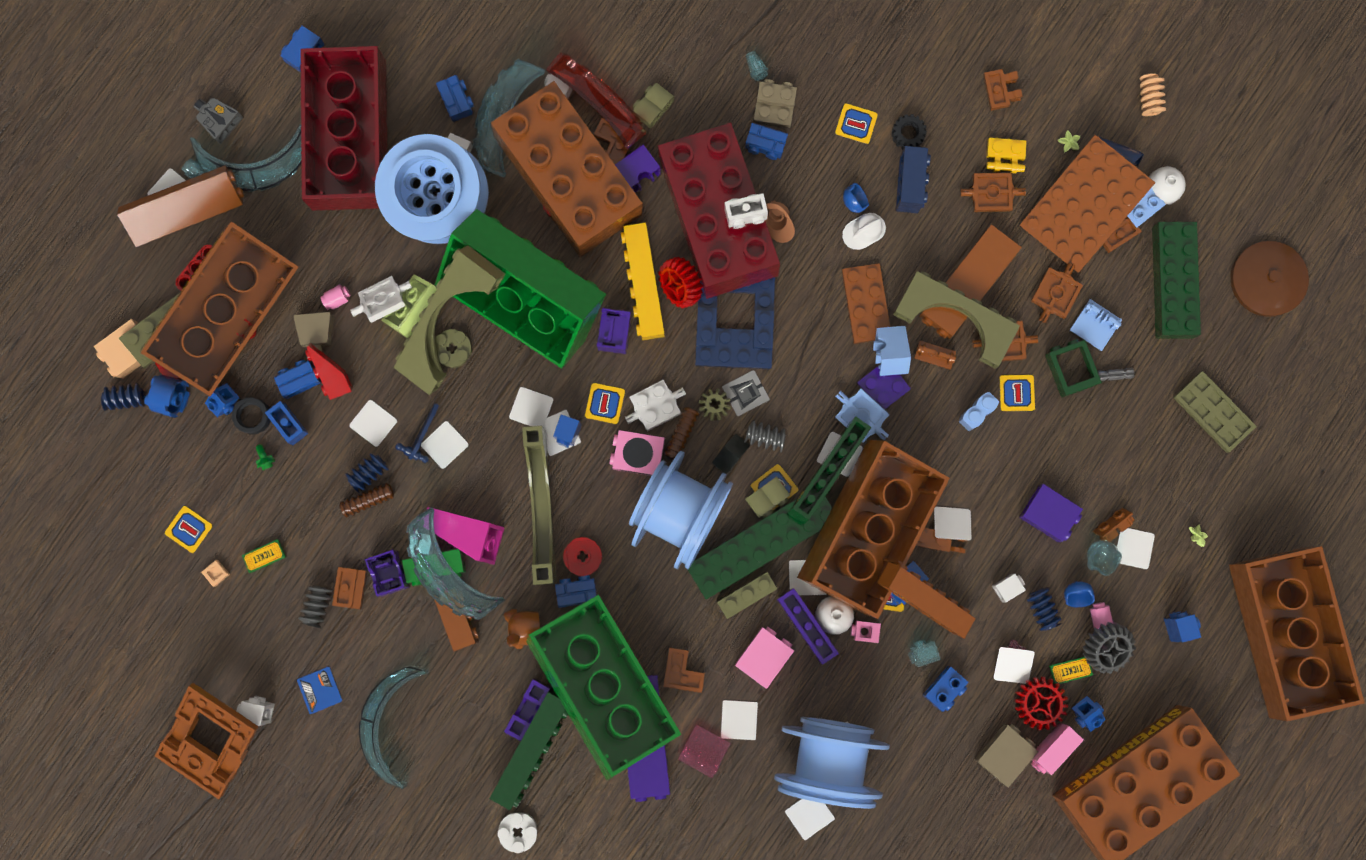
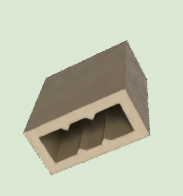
(1007, 754)

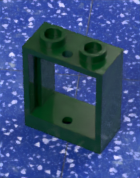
(1058, 376)

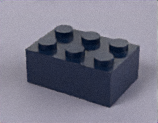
(912, 179)

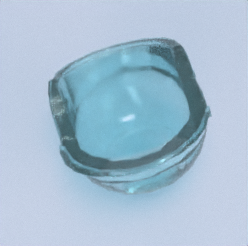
(1103, 557)

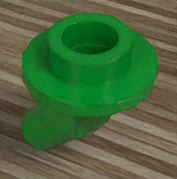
(265, 461)

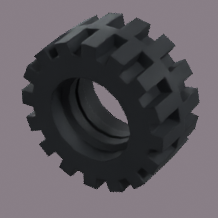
(912, 121)

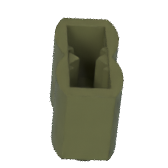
(653, 105)
(768, 497)

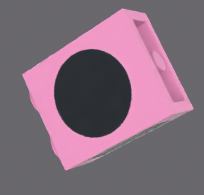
(636, 452)

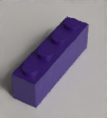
(807, 626)

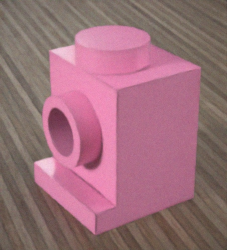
(871, 636)

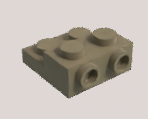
(775, 103)

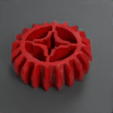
(680, 282)
(1056, 694)

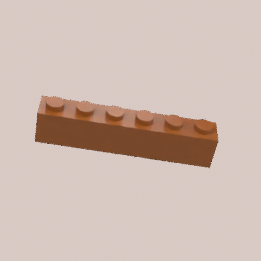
(925, 599)

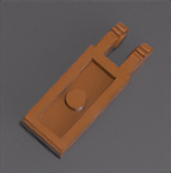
(929, 541)

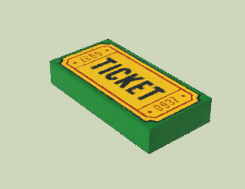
(264, 556)
(1070, 670)

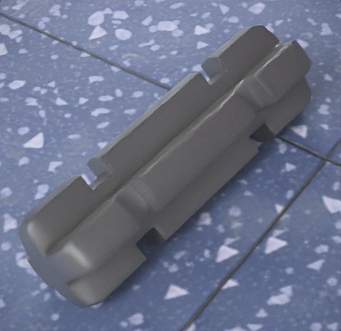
(1116, 374)

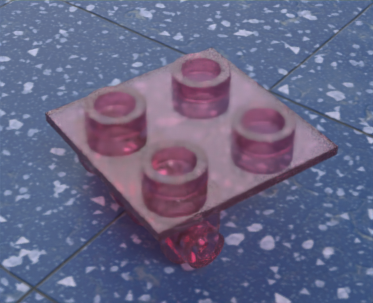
(704, 751)

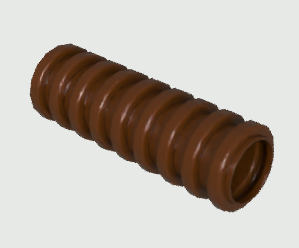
(682, 432)
(366, 500)

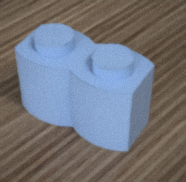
(976, 414)

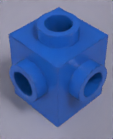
(222, 400)
(1088, 714)

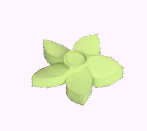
(1069, 141)
(1198, 536)

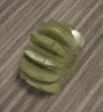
(718, 399)

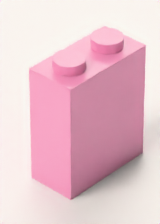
(764, 656)
(1056, 749)

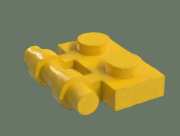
(1006, 149)

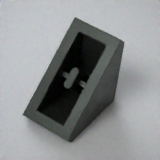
(730, 454)

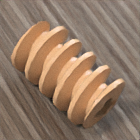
(1151, 94)

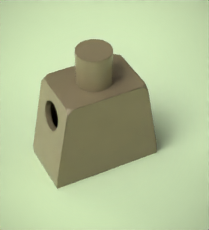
(315, 329)

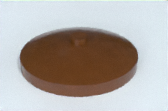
(1269, 278)

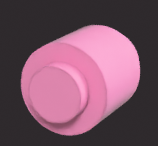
(335, 297)
(1100, 614)

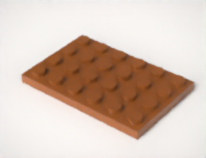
(1087, 203)

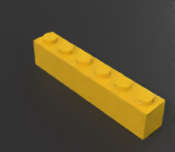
(644, 282)

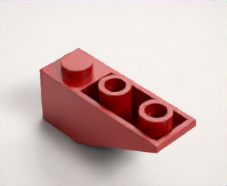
(332, 376)

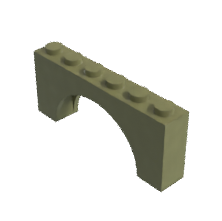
(994, 329)

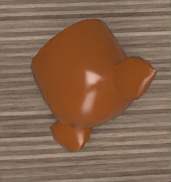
(520, 626)

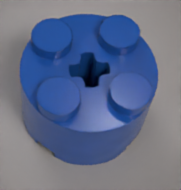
(167, 395)

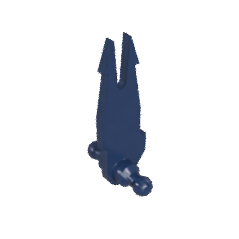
(412, 452)

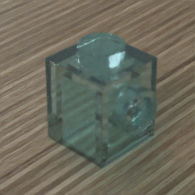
(923, 653)

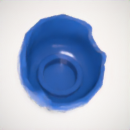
(855, 198)
(1079, 594)

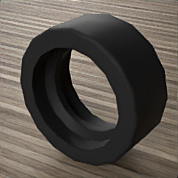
(236, 415)

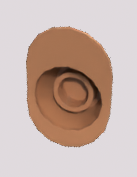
(779, 222)

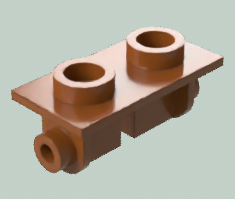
(935, 355)
(1121, 519)

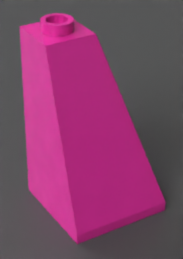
(471, 536)

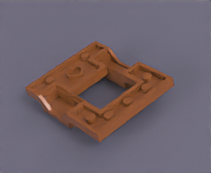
(193, 759)

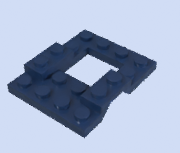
(737, 346)

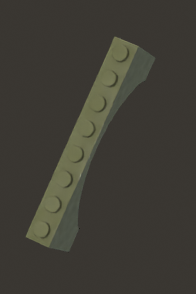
(465, 274)
(538, 472)

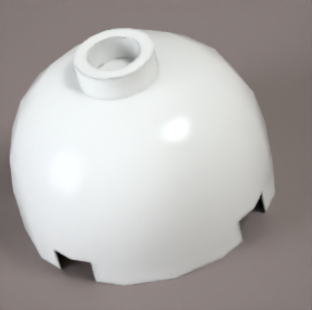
(1169, 184)
(834, 616)

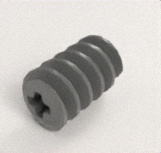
(766, 435)
(315, 605)

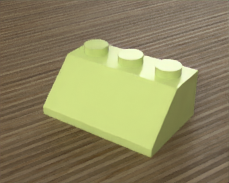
(415, 302)

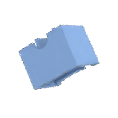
(892, 350)

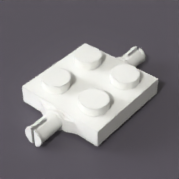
(381, 299)
(655, 405)

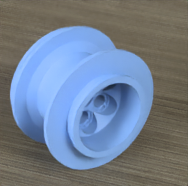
(411, 161)
(678, 509)
(831, 763)

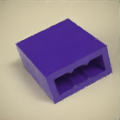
(1051, 513)

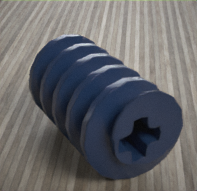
(123, 397)
(366, 472)
(1044, 609)

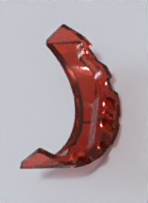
(600, 97)

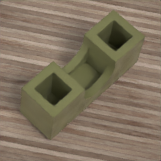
(747, 595)

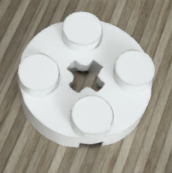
(517, 820)

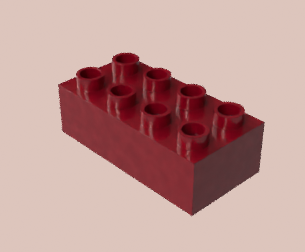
(342, 126)
(701, 177)

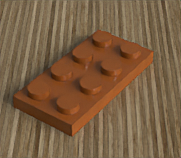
(865, 301)

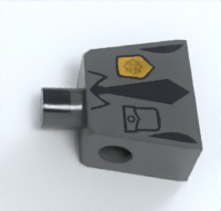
(217, 118)

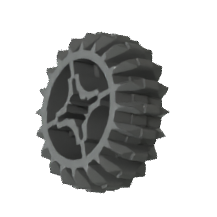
(1113, 652)

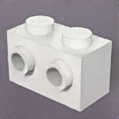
(746, 210)
(257, 710)

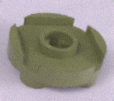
(460, 355)

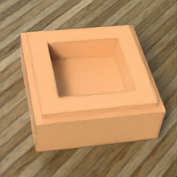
(215, 573)

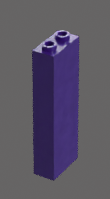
(650, 774)

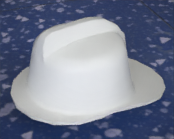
(864, 231)

